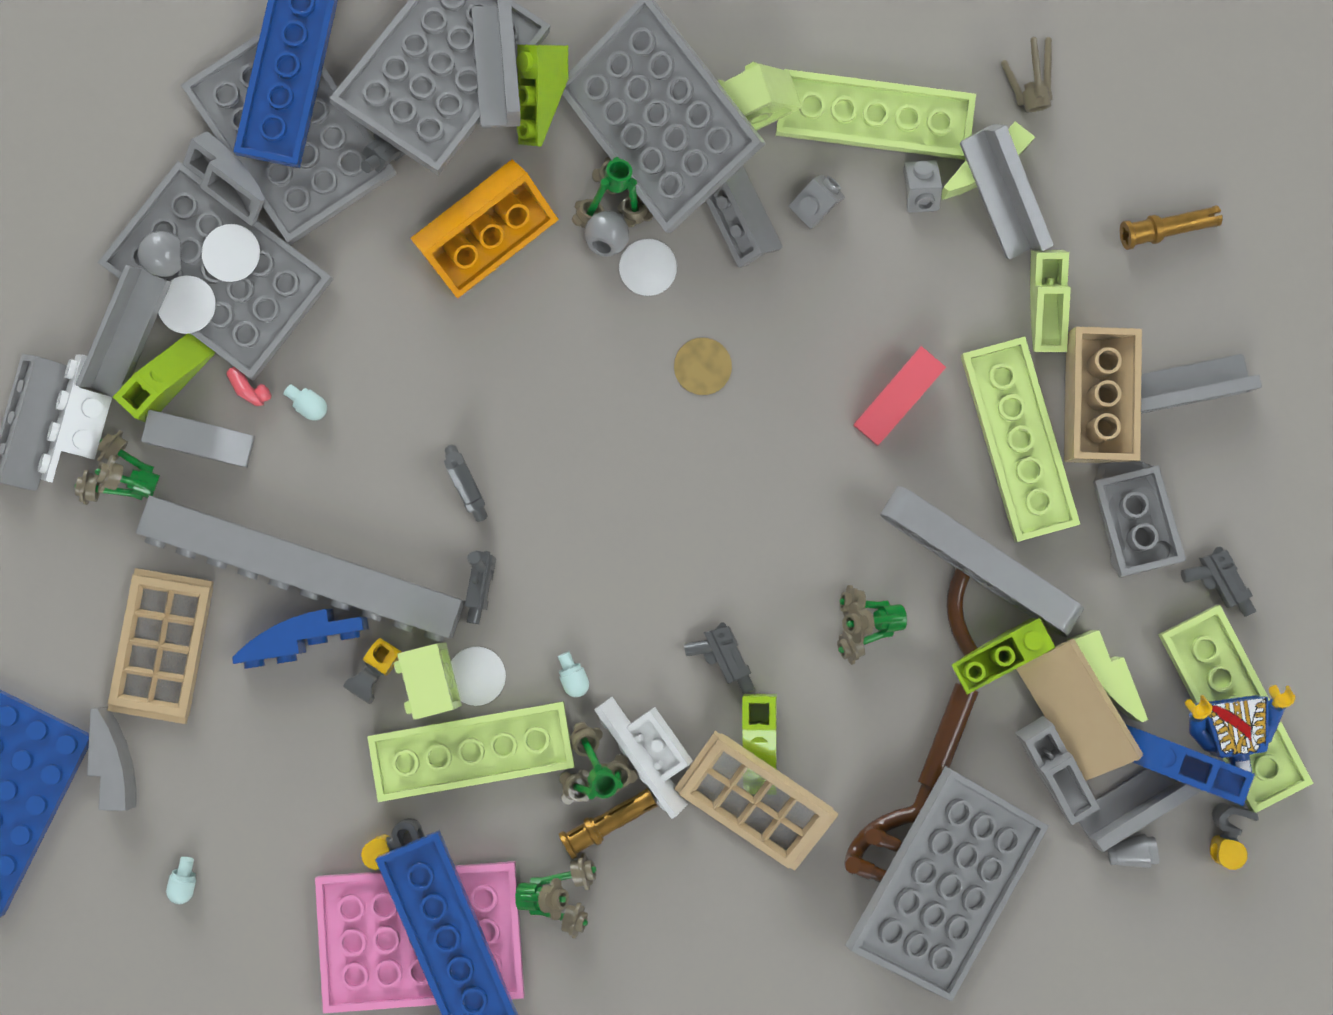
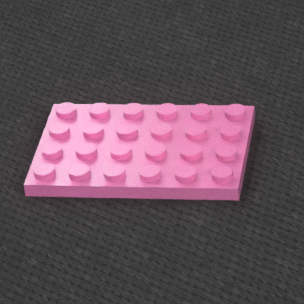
(367, 950)

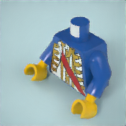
(1238, 724)

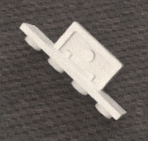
(78, 422)
(651, 750)

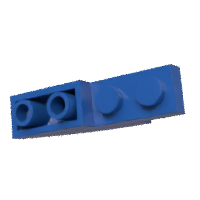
(289, 637)
(1192, 767)

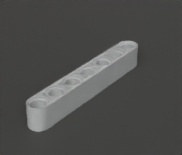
(981, 561)

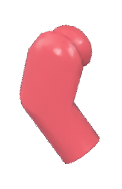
(245, 390)

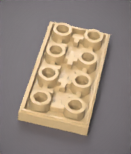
(1080, 710)

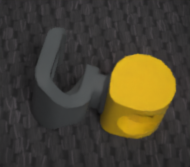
(378, 662)
(384, 843)
(1226, 848)

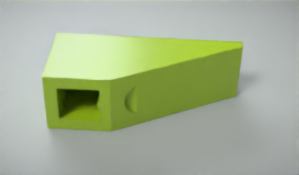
(540, 87)
(163, 377)
(1003, 654)
(760, 726)

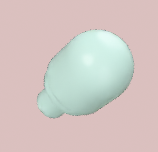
(307, 402)
(572, 676)
(181, 882)

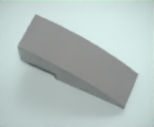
(224, 177)
(197, 438)
(111, 761)
(1057, 769)

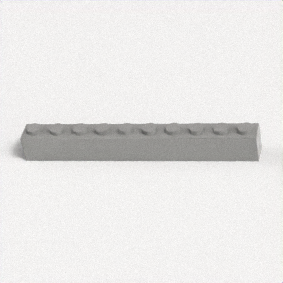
(300, 567)

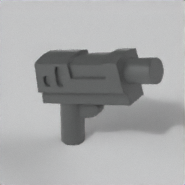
(379, 154)
(465, 483)
(1221, 573)
(479, 583)
(723, 648)

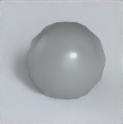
(606, 233)
(160, 253)

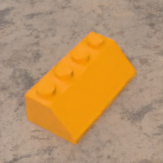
(485, 228)

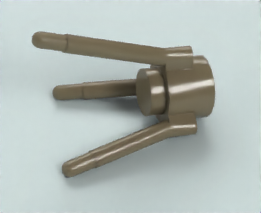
(1037, 93)

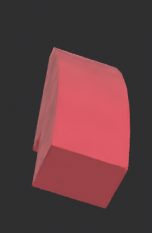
(899, 396)

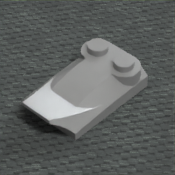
(1137, 517)

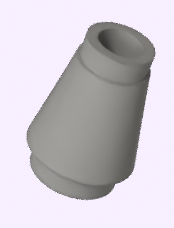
(1136, 852)

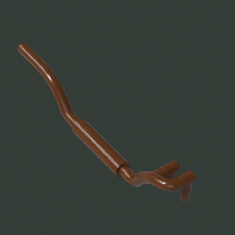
(939, 756)

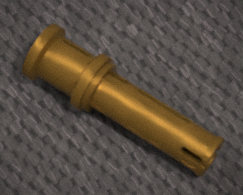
(1156, 228)
(595, 829)

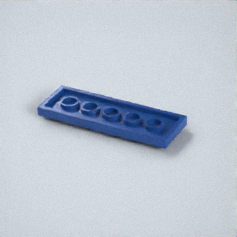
(285, 80)
(444, 929)

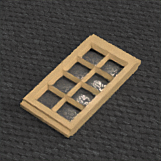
(160, 646)
(755, 801)

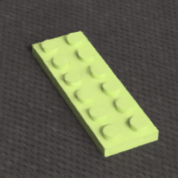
(879, 115)
(1020, 439)
(1217, 667)
(470, 751)

